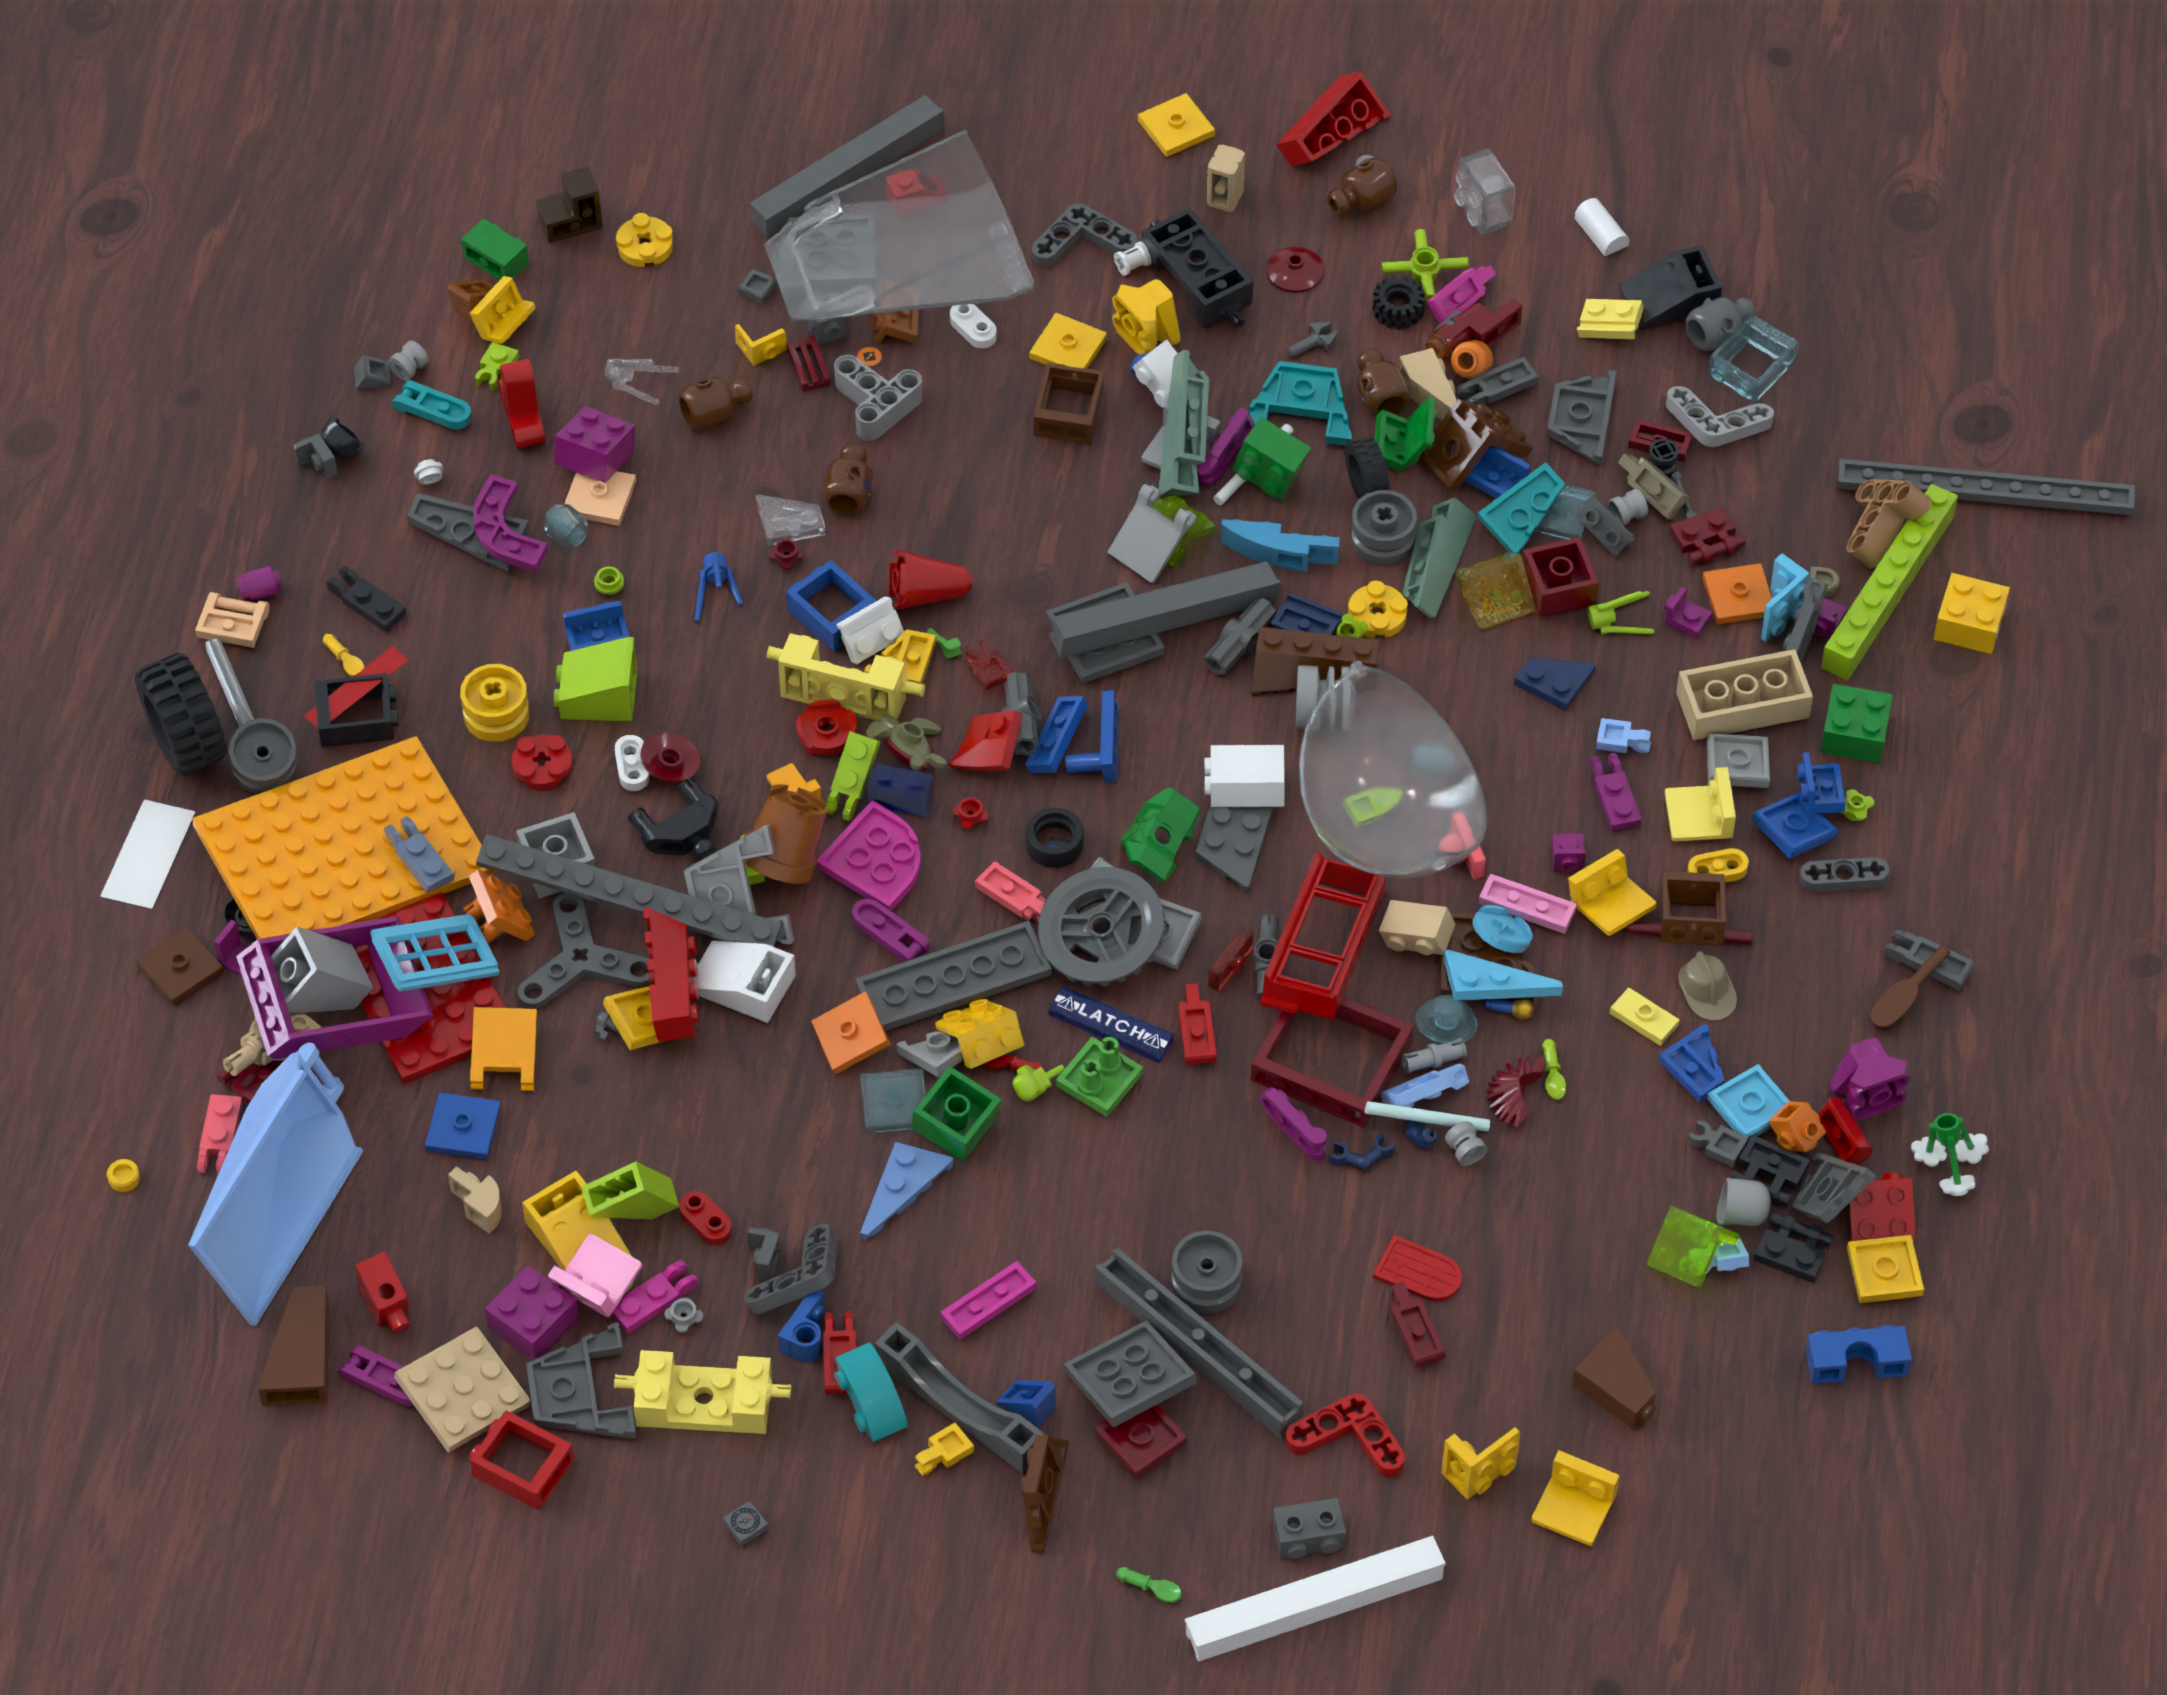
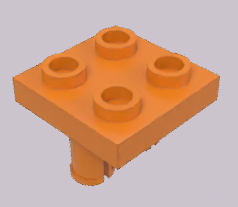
(501, 907)

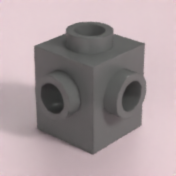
(828, 329)

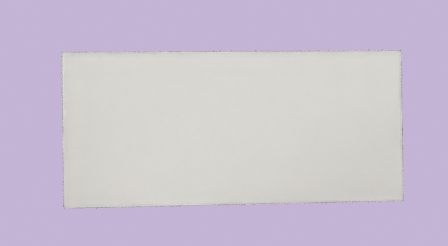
(147, 854)

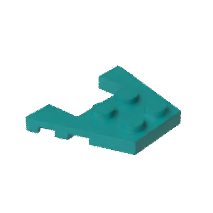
(1305, 392)

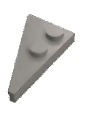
(935, 1053)

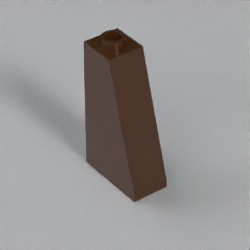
(299, 1355)

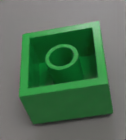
(1271, 459)
(1856, 723)
(956, 1113)

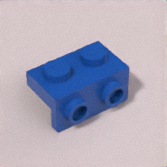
(1497, 472)
(595, 625)
(1820, 786)

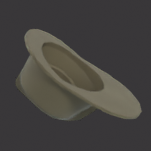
(1707, 987)

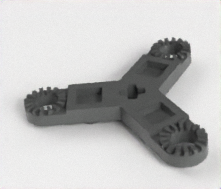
(565, 971)

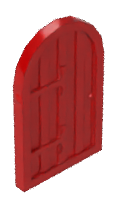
(1421, 1269)

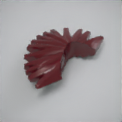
(1509, 1090)

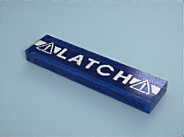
(1110, 1022)

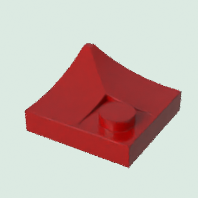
(988, 743)

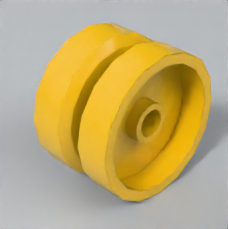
(494, 702)

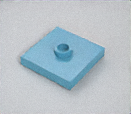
(1748, 1101)

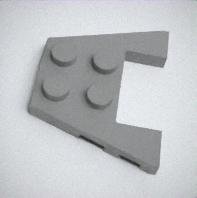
(725, 879)

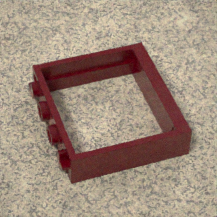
(1320, 1094)

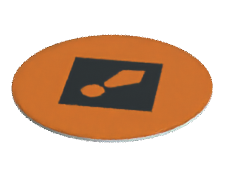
(869, 356)

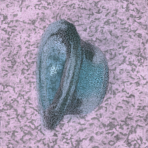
(1446, 1019)

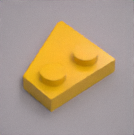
(915, 650)

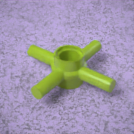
(1424, 264)

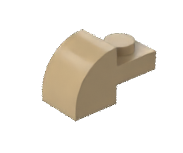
(480, 1199)

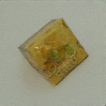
(1496, 589)

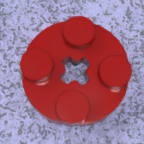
(825, 742)
(541, 747)

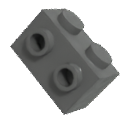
(1309, 1528)

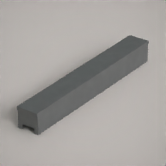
(848, 163)
(1163, 609)
(1199, 1343)

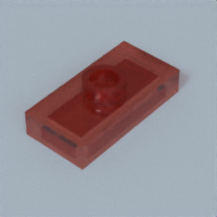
(1231, 959)

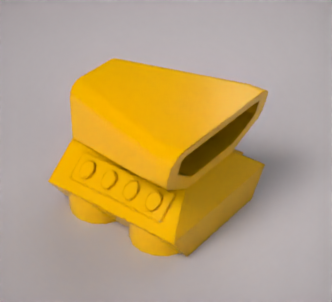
(1145, 316)

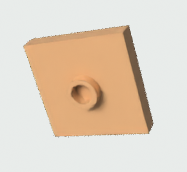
(602, 500)

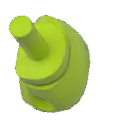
(1032, 1083)

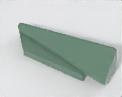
(1185, 428)
(1436, 554)

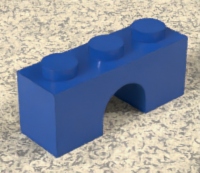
(1883, 1347)

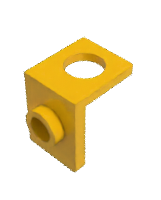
(763, 348)

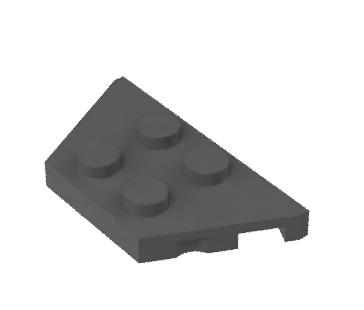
(1582, 414)
(1234, 841)
(1830, 1187)

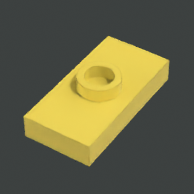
(1644, 1016)

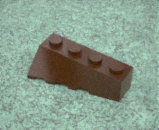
(1283, 650)

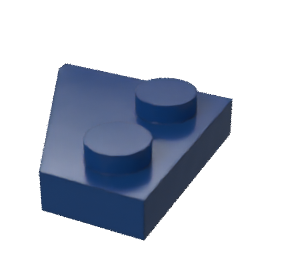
(1694, 1063)

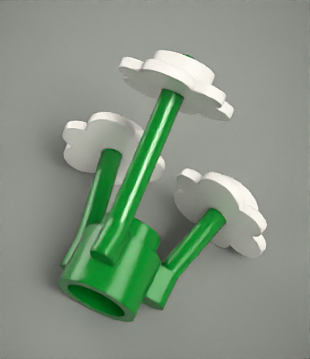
(1948, 1131)

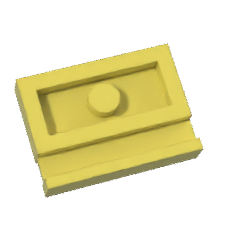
(1610, 318)

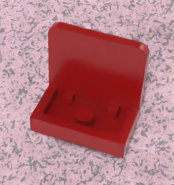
(1883, 1209)

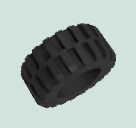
(180, 713)

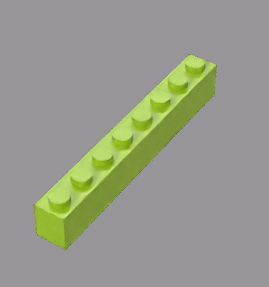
(1888, 585)

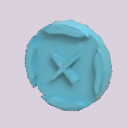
(1501, 929)

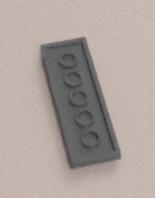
(955, 975)

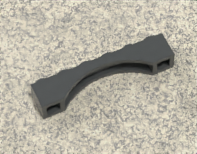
(914, 1366)

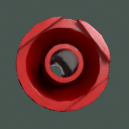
(925, 580)

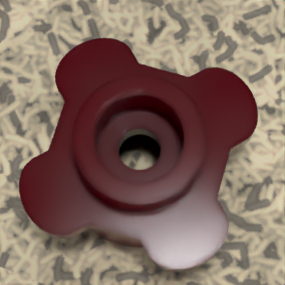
(783, 547)

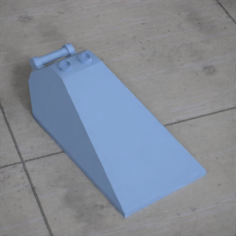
(275, 1182)

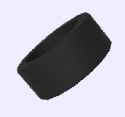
(1054, 818)

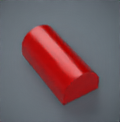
(1844, 1132)

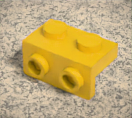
(501, 311)

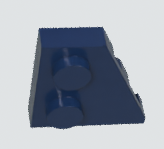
(1554, 680)

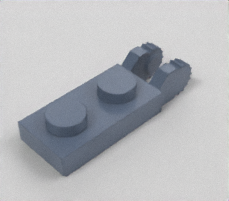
(419, 856)

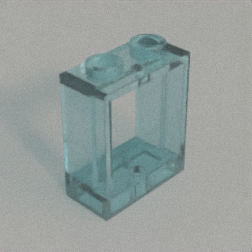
(1764, 338)

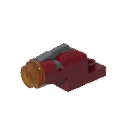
(1474, 324)

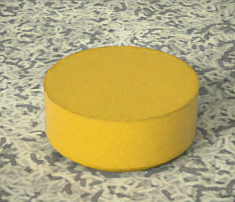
(123, 1175)

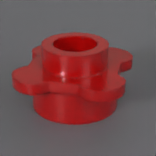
(970, 805)

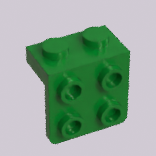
(1405, 439)

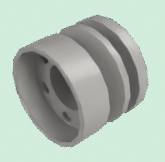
(1310, 691)

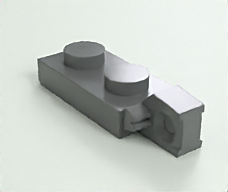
(1806, 618)

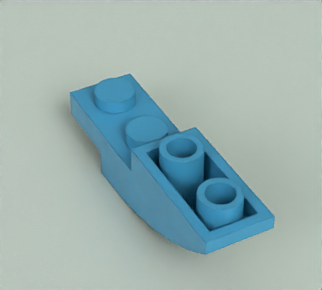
(1288, 551)

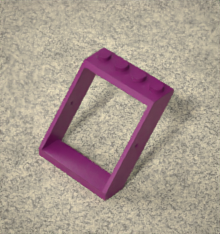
(407, 1008)

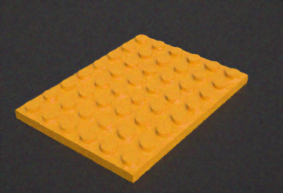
(319, 846)

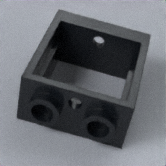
(359, 731)

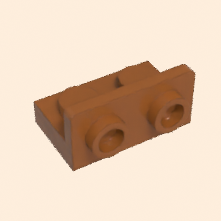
(896, 324)

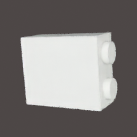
(1245, 776)

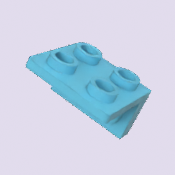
(1786, 594)

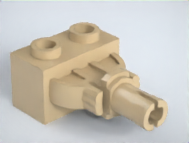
(253, 1047)

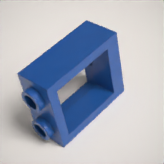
(810, 617)

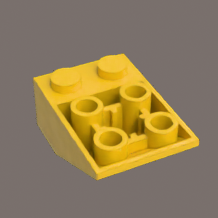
(562, 1220)

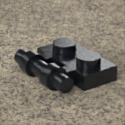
(1773, 1163)
(1792, 1255)

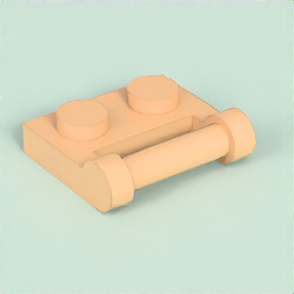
(231, 626)

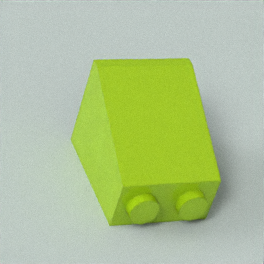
(598, 682)

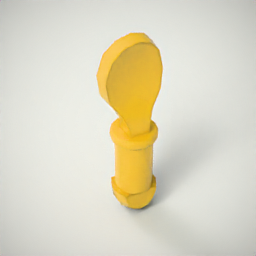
(351, 663)

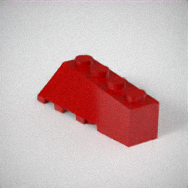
(1334, 118)
(671, 976)

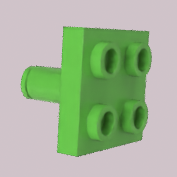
(1100, 1075)

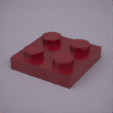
(1142, 1440)

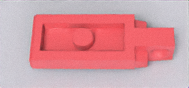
(1011, 891)

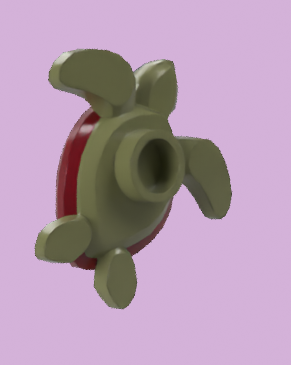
(907, 742)

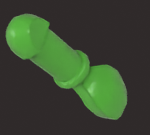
(1163, 1589)

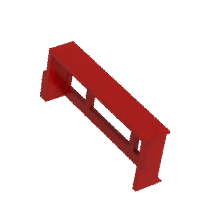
(1294, 994)

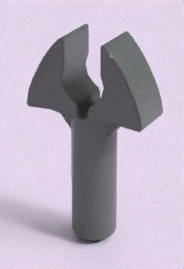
(1316, 339)

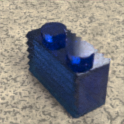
(901, 789)

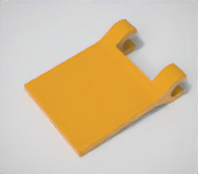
(503, 1043)

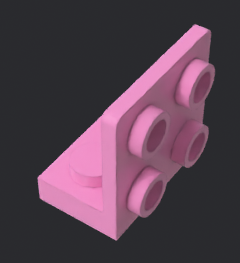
(597, 1275)

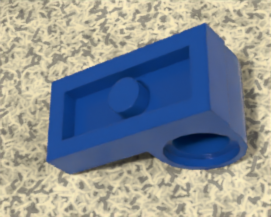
(802, 1327)

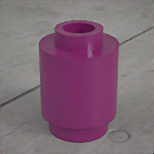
(259, 583)

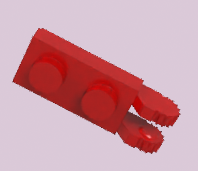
(836, 1344)

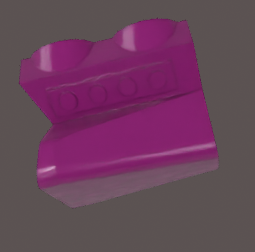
(1870, 1080)

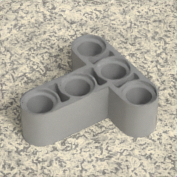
(879, 401)

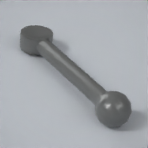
(1676, 477)

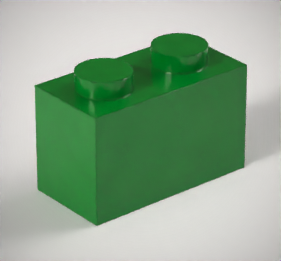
(494, 250)

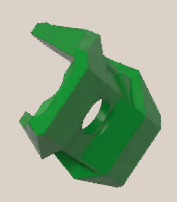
(1165, 811)

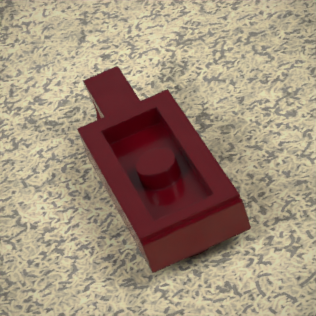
(1415, 1327)

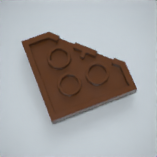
(1468, 942)

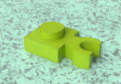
(491, 361)

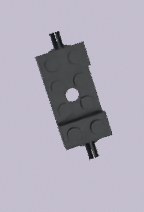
(1215, 285)

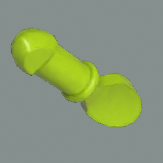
(1555, 1082)

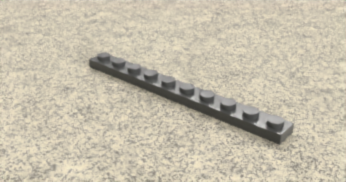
(1997, 487)
(624, 892)

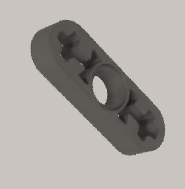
(1853, 865)

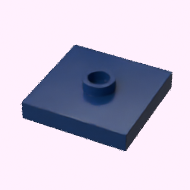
(1792, 827)
(463, 1126)

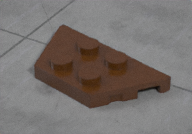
(1041, 1486)

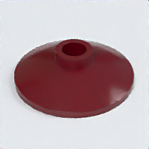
(1295, 269)
(670, 757)

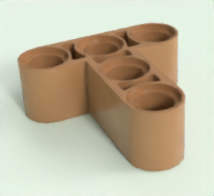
(1886, 509)

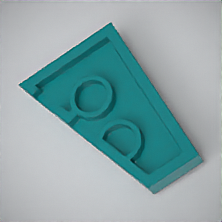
(1522, 508)

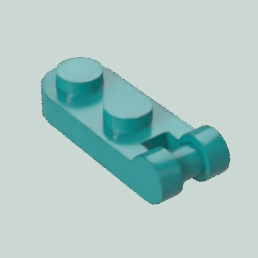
(433, 405)

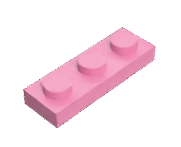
(1528, 903)

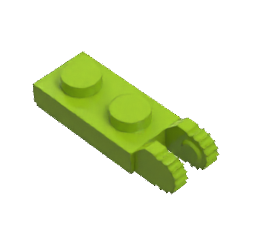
(852, 773)

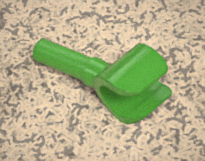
(948, 647)

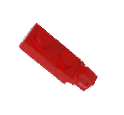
(1196, 1028)

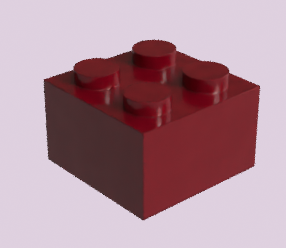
(1560, 576)

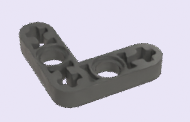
(1078, 228)
(814, 1275)

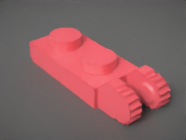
(219, 1129)

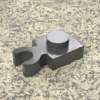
(1720, 1145)

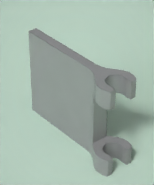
(1149, 536)

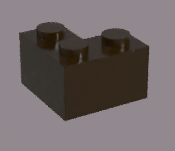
(574, 210)

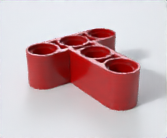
(520, 403)

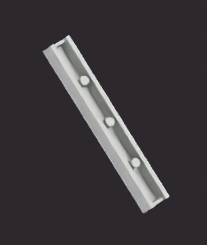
(1315, 1598)

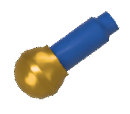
(1519, 1008)

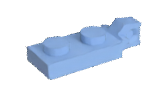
(1426, 1086)

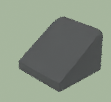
(372, 373)

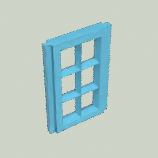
(433, 977)

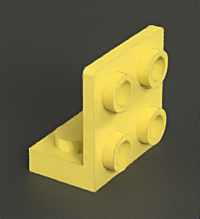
(1702, 810)

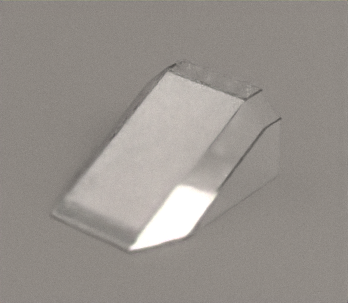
(903, 241)

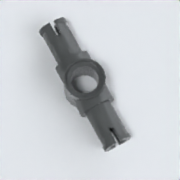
(1264, 949)

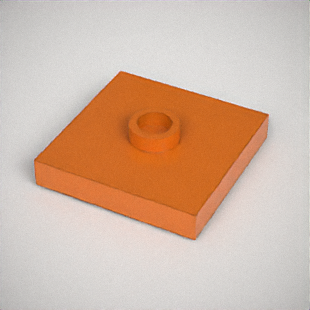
(1737, 593)
(850, 1032)

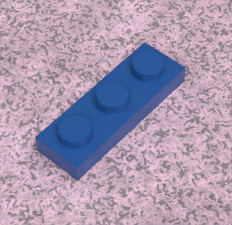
(1057, 734)

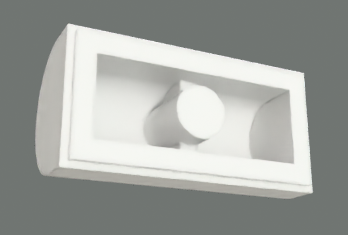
(1601, 227)

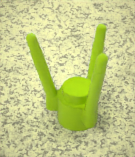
(1603, 615)

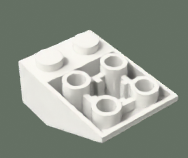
(745, 977)

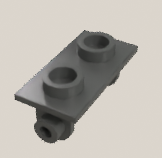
(1605, 526)

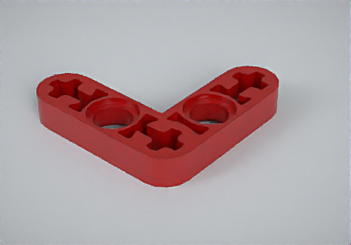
(1355, 1423)

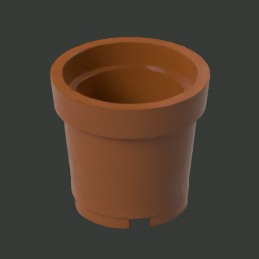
(795, 830)

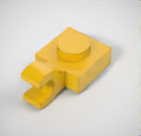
(946, 1447)

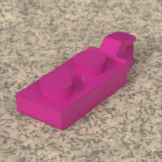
(1460, 292)

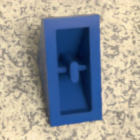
(1030, 1399)

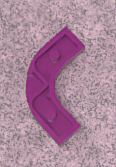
(494, 532)

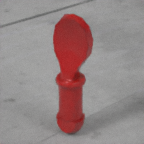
(1012, 1062)

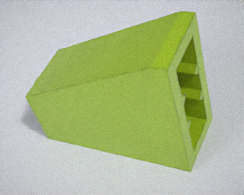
(630, 1194)

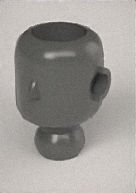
(1716, 320)

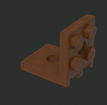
(1474, 431)

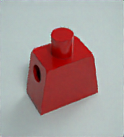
(383, 1292)

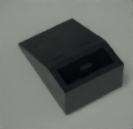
(1673, 286)

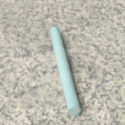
(1424, 1115)

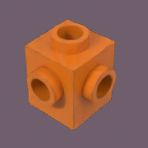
(1797, 1126)

